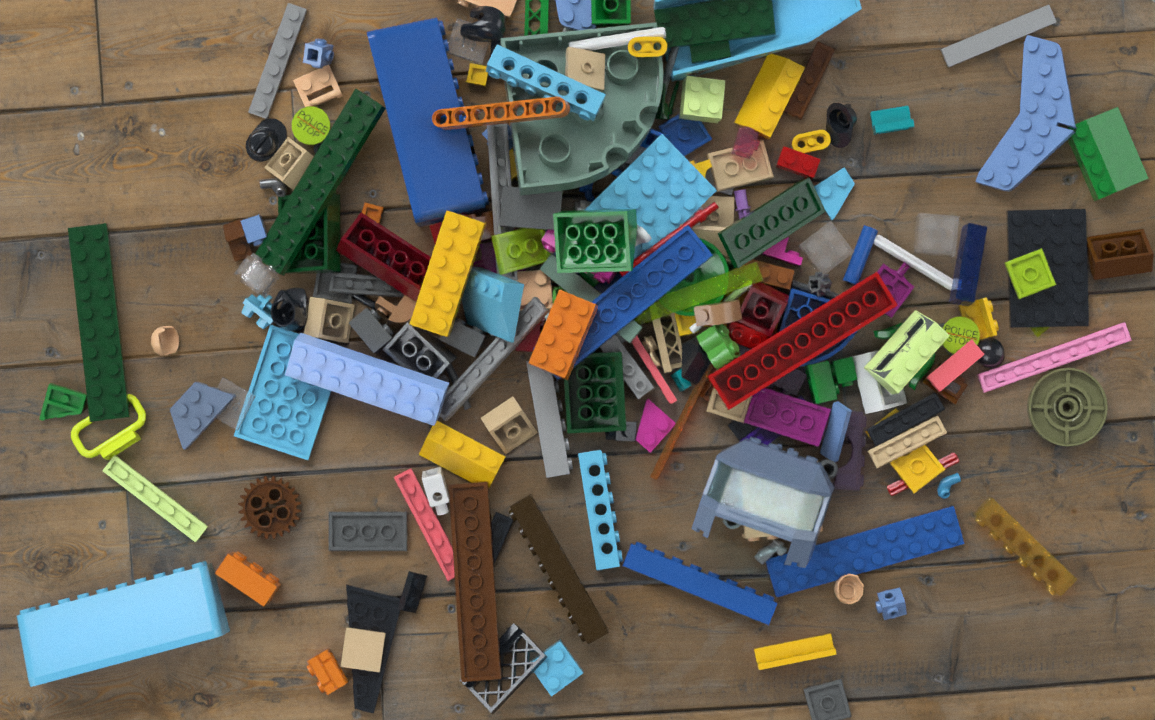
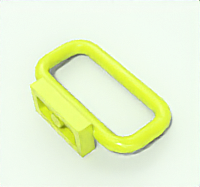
(116, 443)

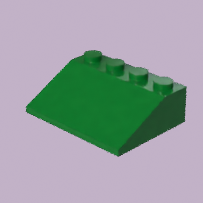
(1106, 154)
(595, 240)

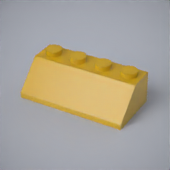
(769, 95)
(461, 454)

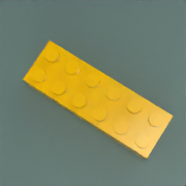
(447, 273)

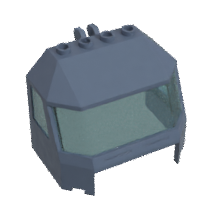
(768, 493)

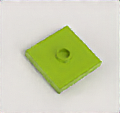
(1030, 273)

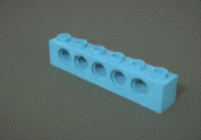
(540, 73)
(602, 560)

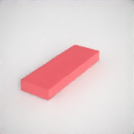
(955, 365)

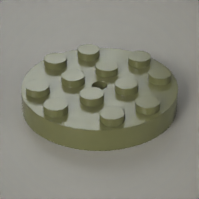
(1086, 410)

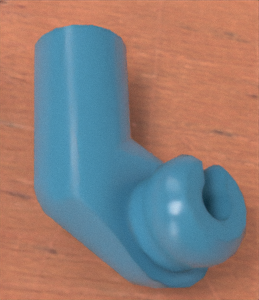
(945, 485)

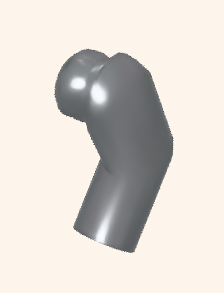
(275, 184)

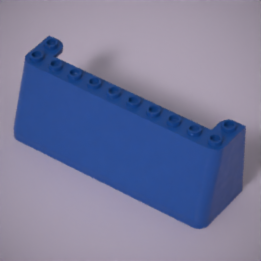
(414, 85)

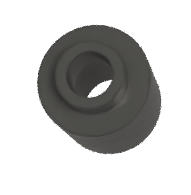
(833, 469)

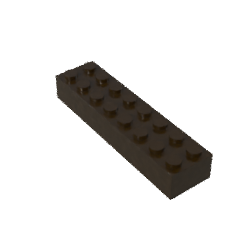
(557, 565)

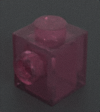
(745, 142)

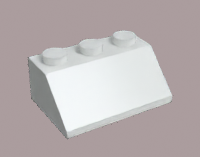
(873, 394)

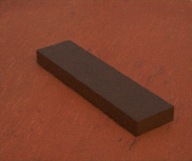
(809, 80)

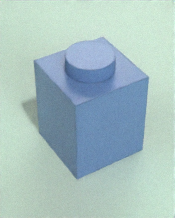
(254, 230)

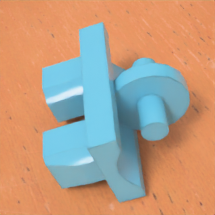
(261, 307)

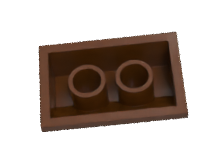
(1119, 254)

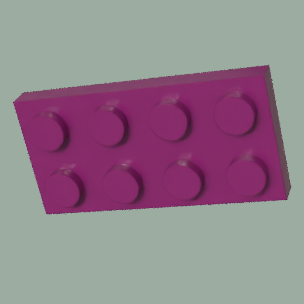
(788, 416)

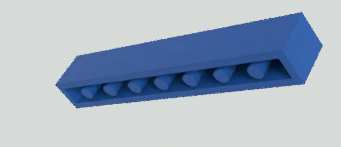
(699, 583)

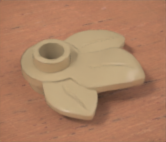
(650, 345)

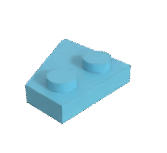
(834, 191)

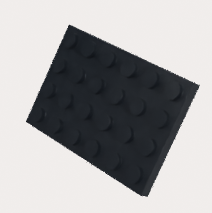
(1064, 244)

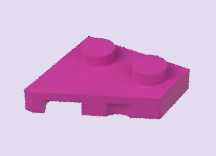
(653, 426)

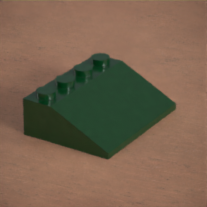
(320, 247)
(596, 394)

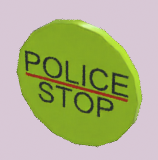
(310, 125)
(961, 332)

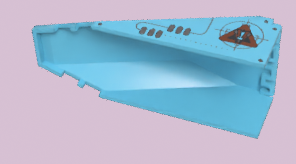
(795, 24)

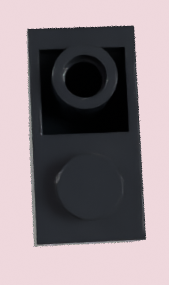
(694, 361)

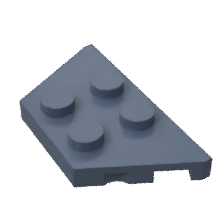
(197, 410)

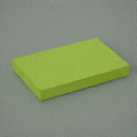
(519, 249)

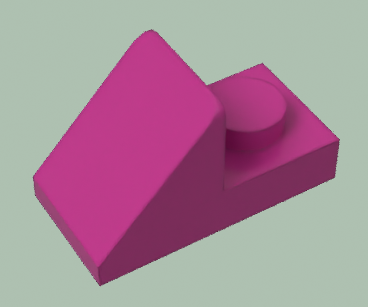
(778, 252)

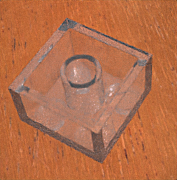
(936, 234)
(826, 248)

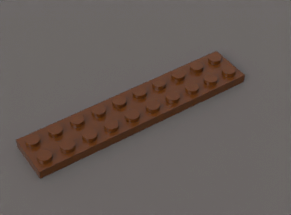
(475, 582)

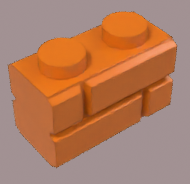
(327, 672)

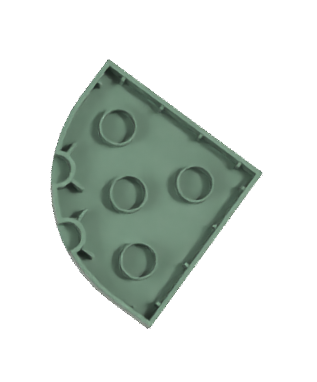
(575, 151)

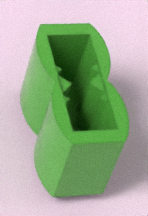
(718, 345)

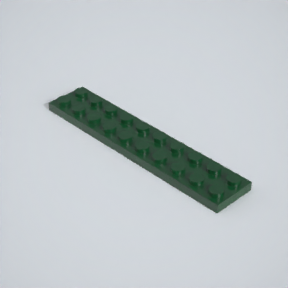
(320, 181)
(98, 322)

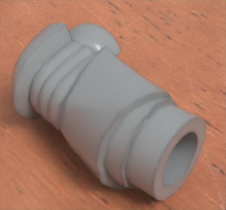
(768, 551)

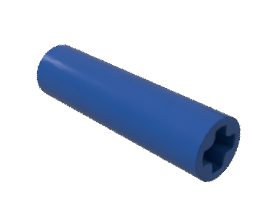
(860, 255)

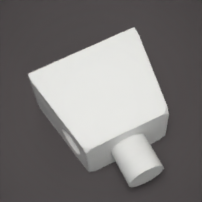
(435, 482)

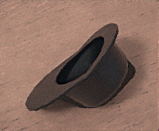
(840, 123)
(266, 139)

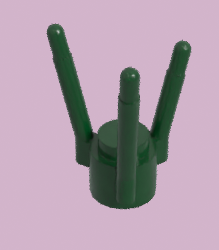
(663, 109)

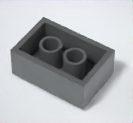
(419, 351)

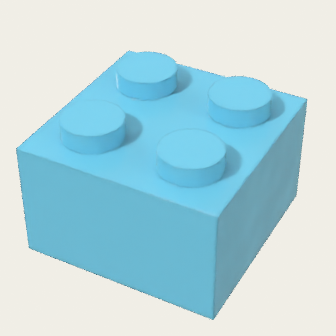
(558, 668)

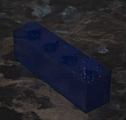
(968, 264)

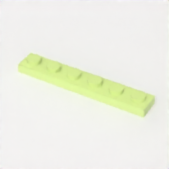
(155, 498)

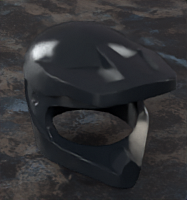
(487, 28)
(293, 310)

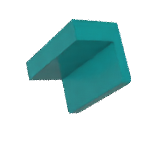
(891, 120)

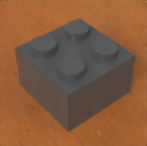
(372, 330)
(464, 338)

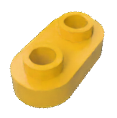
(647, 48)
(810, 141)

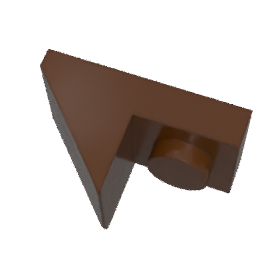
(237, 240)

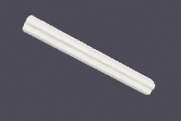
(616, 40)
(913, 261)

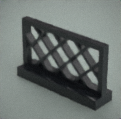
(507, 642)

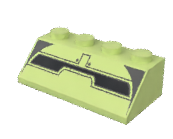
(906, 352)

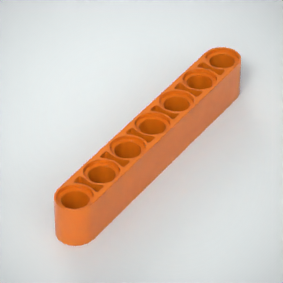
(492, 109)

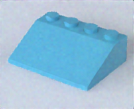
(492, 303)

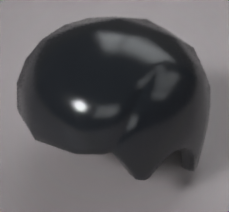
(993, 352)

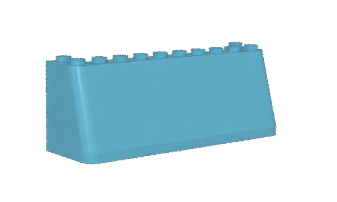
(121, 623)

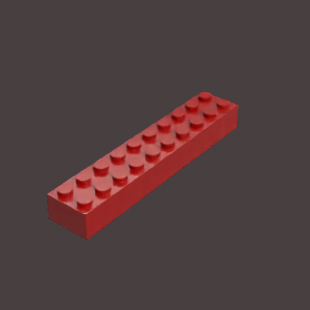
(802, 340)

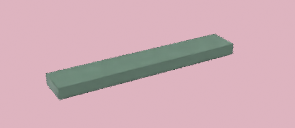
(579, 287)

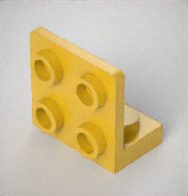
(981, 315)

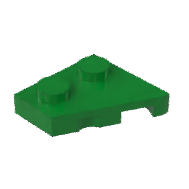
(62, 402)

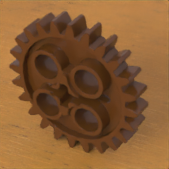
(263, 491)

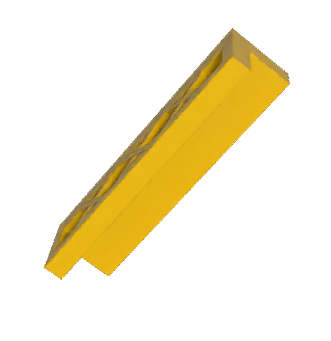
(794, 651)

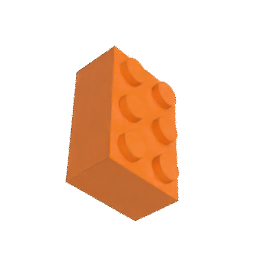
(248, 578)

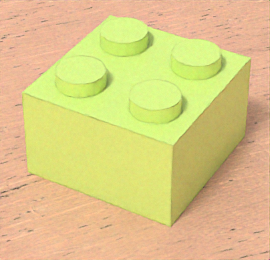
(702, 99)

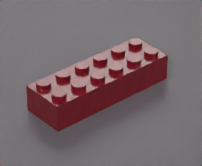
(385, 255)

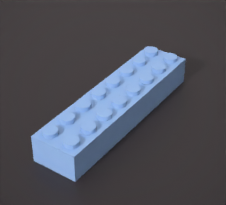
(367, 379)

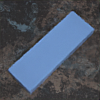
(835, 431)

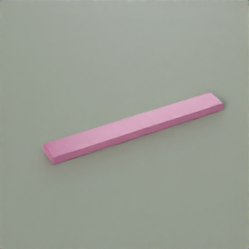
(1054, 357)

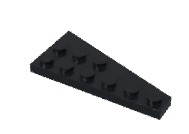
(375, 613)

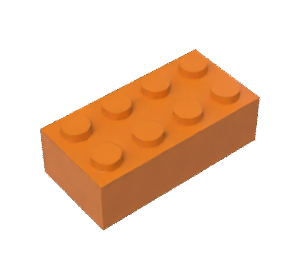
(563, 334)

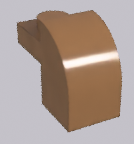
(718, 313)
(397, 315)

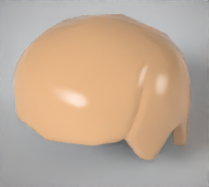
(165, 340)
(849, 589)

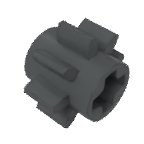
(819, 283)

